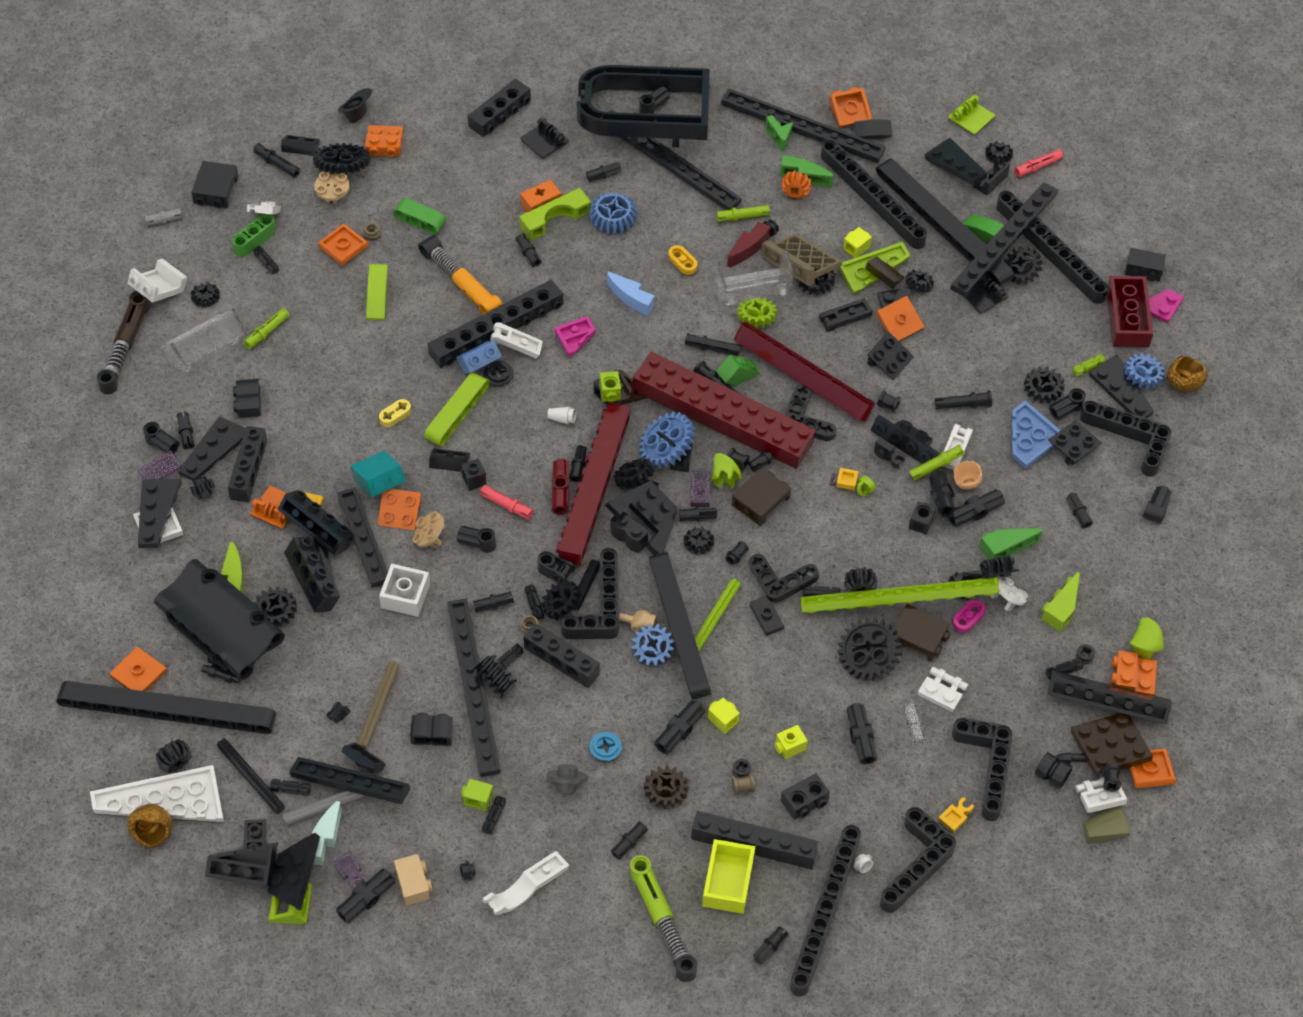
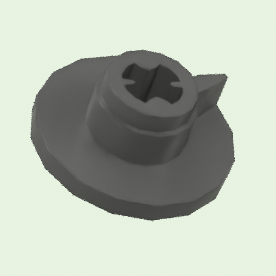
(567, 778)

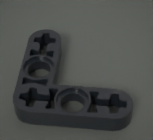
(799, 415)
(776, 584)

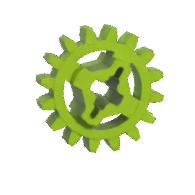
(757, 312)

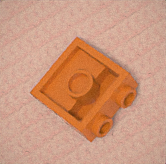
(849, 106)
(384, 140)
(1134, 672)

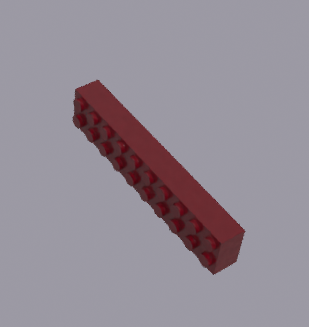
(723, 409)

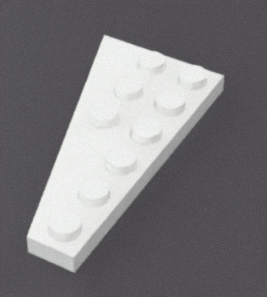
(182, 794)

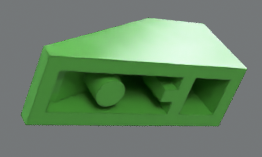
(1008, 541)

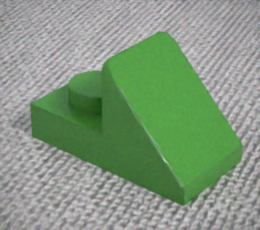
(779, 133)

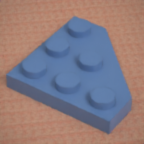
(1030, 434)

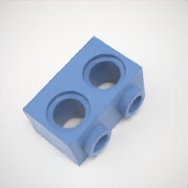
(478, 356)

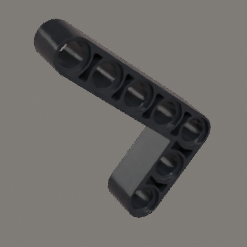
(1132, 427)
(608, 601)
(1000, 764)
(921, 863)

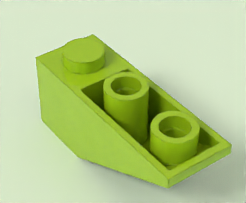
(1061, 608)

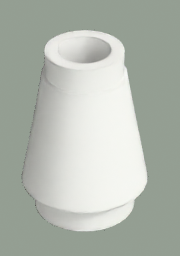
(563, 415)

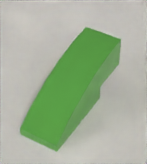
(818, 175)
(983, 227)

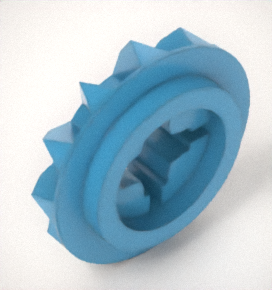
(612, 742)

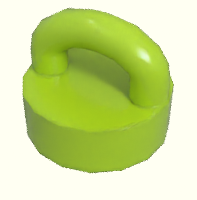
(866, 484)

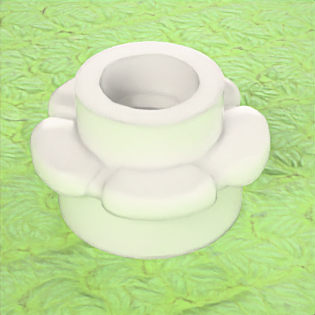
(863, 863)

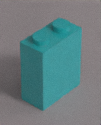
(378, 473)

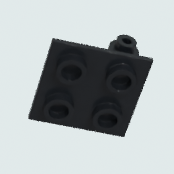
(544, 138)
(986, 294)
(889, 356)
(1074, 442)
(991, 568)

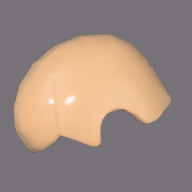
(967, 475)

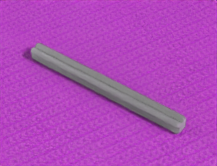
(324, 804)

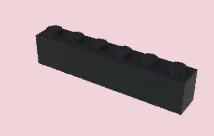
(1109, 697)
(767, 842)

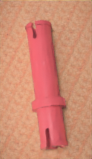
(1026, 168)
(513, 506)

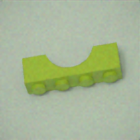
(573, 204)

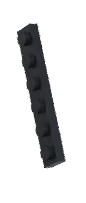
(363, 536)
(350, 780)

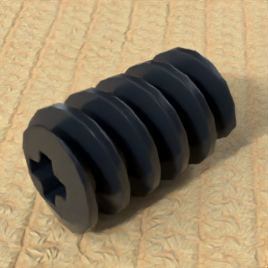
(496, 675)

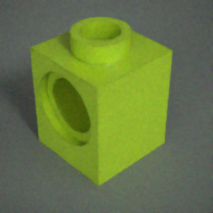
(610, 386)
(477, 794)

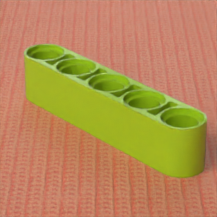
(456, 409)

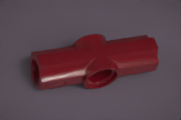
(560, 495)

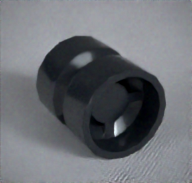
(1053, 770)

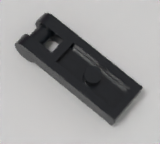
(845, 314)

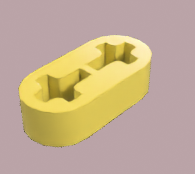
(394, 412)

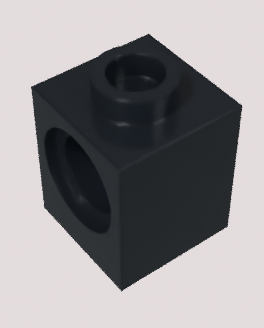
(473, 474)
(919, 523)

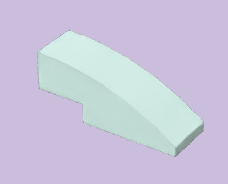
(327, 830)

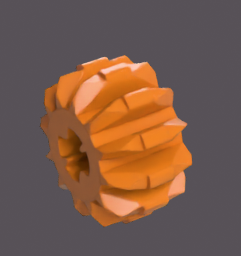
(796, 185)

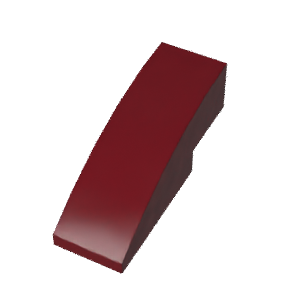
(748, 244)

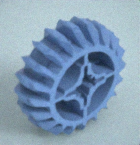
(613, 212)

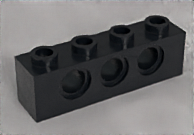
(499, 107)
(247, 464)
(312, 574)
(561, 655)

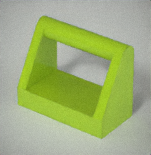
(293, 915)

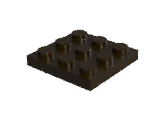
(1111, 741)

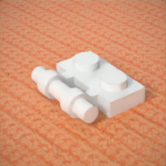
(940, 694)
(1099, 799)

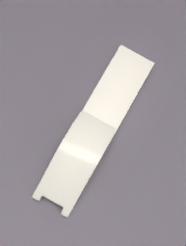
(527, 884)

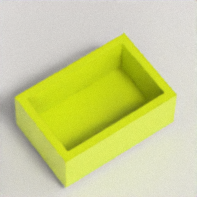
(728, 876)

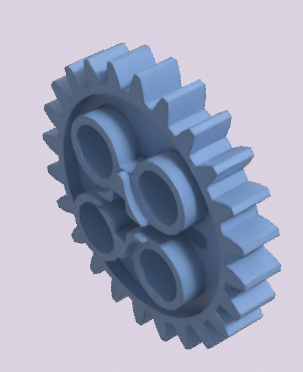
(676, 429)

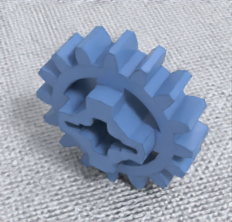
(1144, 370)
(658, 640)

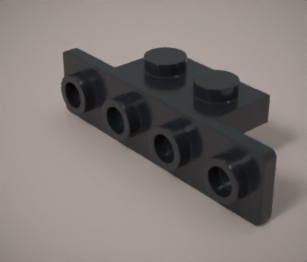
(906, 438)

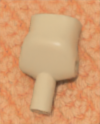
(639, 619)

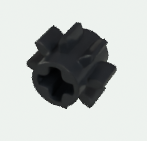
(202, 487)

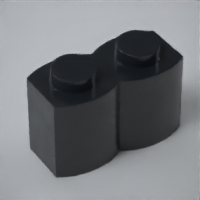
(247, 398)
(630, 532)
(431, 729)

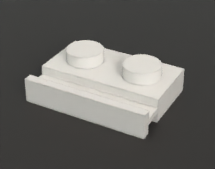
(265, 207)

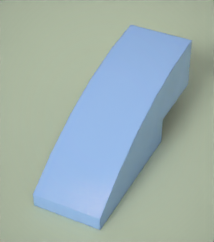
(631, 293)

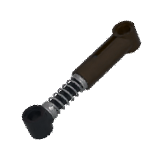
(123, 342)

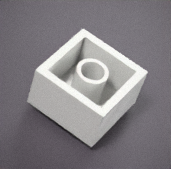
(404, 590)

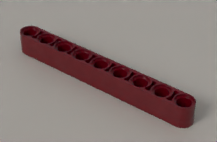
(804, 371)

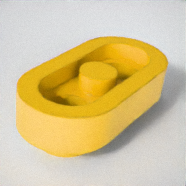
(683, 261)

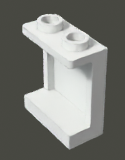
(158, 283)

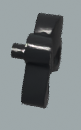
(338, 712)

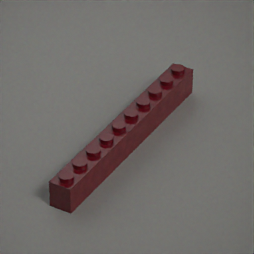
(594, 483)

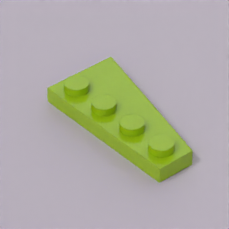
(859, 278)

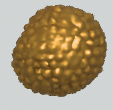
(1186, 374)
(150, 825)

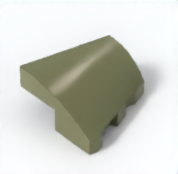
(1106, 825)

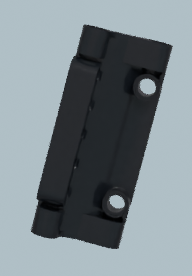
(218, 619)

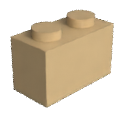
(412, 880)

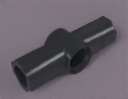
(942, 493)
(977, 507)
(679, 727)
(861, 733)
(365, 895)

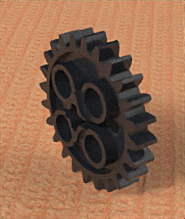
(341, 158)
(870, 665)

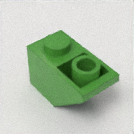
(737, 370)

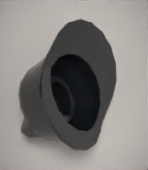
(356, 106)

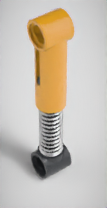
(433, 249)

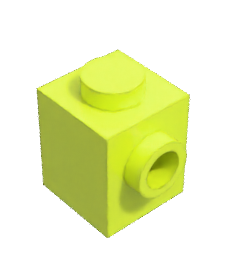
(857, 242)
(723, 715)
(790, 742)

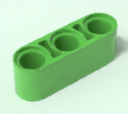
(419, 216)
(254, 235)

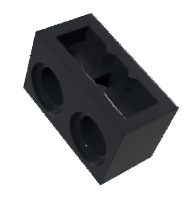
(802, 793)

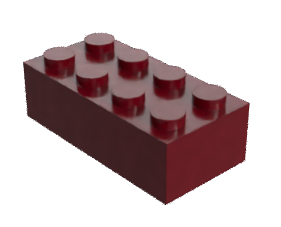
(1129, 311)

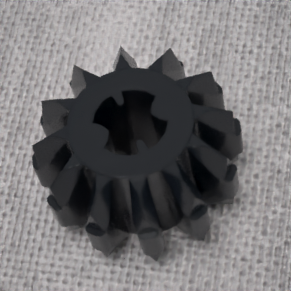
(860, 580)
(173, 755)

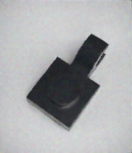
(887, 451)

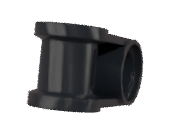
(557, 568)

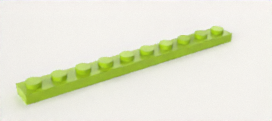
(906, 594)

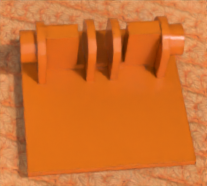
(267, 507)
(399, 509)

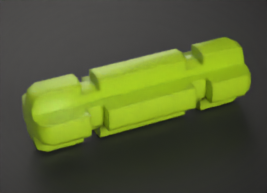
(1088, 365)

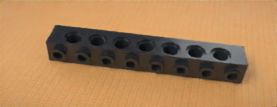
(513, 313)

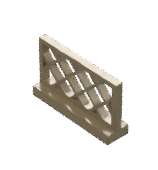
(802, 271)

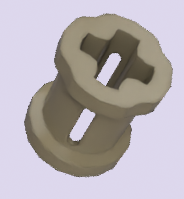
(743, 783)

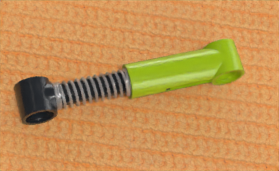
(662, 917)

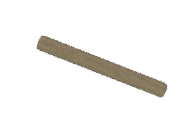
(378, 704)

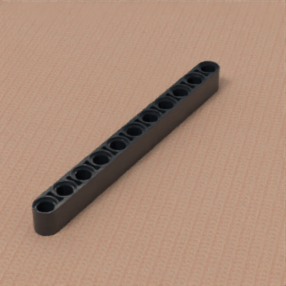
(939, 217)
(166, 707)

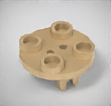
(331, 186)
(428, 530)

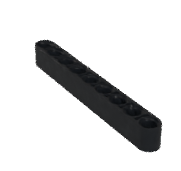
(873, 194)
(1056, 251)
(680, 626)
(825, 918)

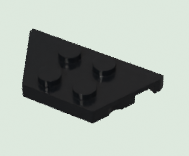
(293, 871)

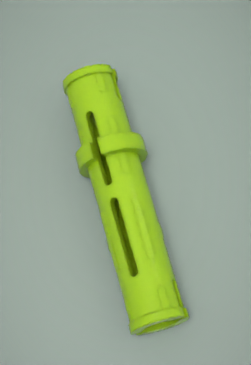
(742, 213)
(260, 333)
(937, 462)

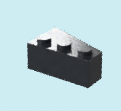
(244, 865)

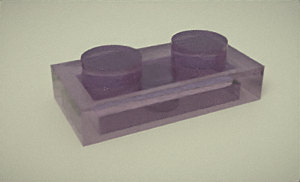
(160, 467)
(700, 488)

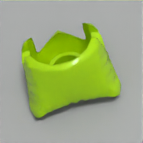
(725, 471)
(1147, 638)

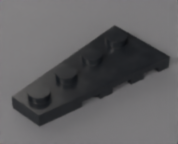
(956, 161)
(1112, 379)
(213, 447)
(155, 509)

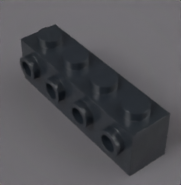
(316, 521)

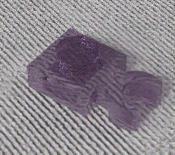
(348, 867)

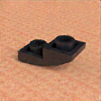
(873, 128)
(255, 832)

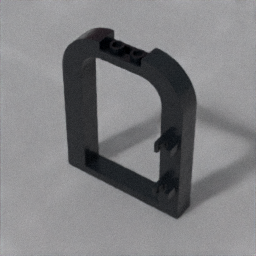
(643, 124)

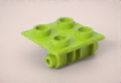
(971, 115)

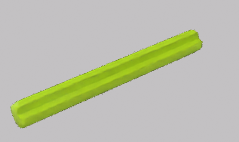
(716, 613)

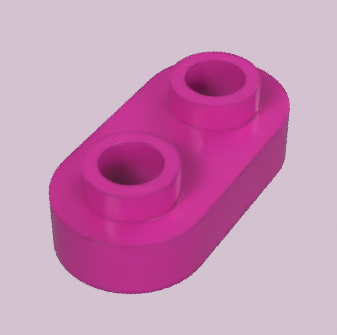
(966, 616)

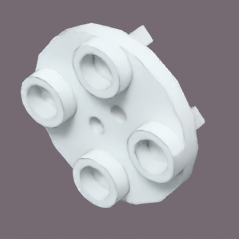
(1010, 593)

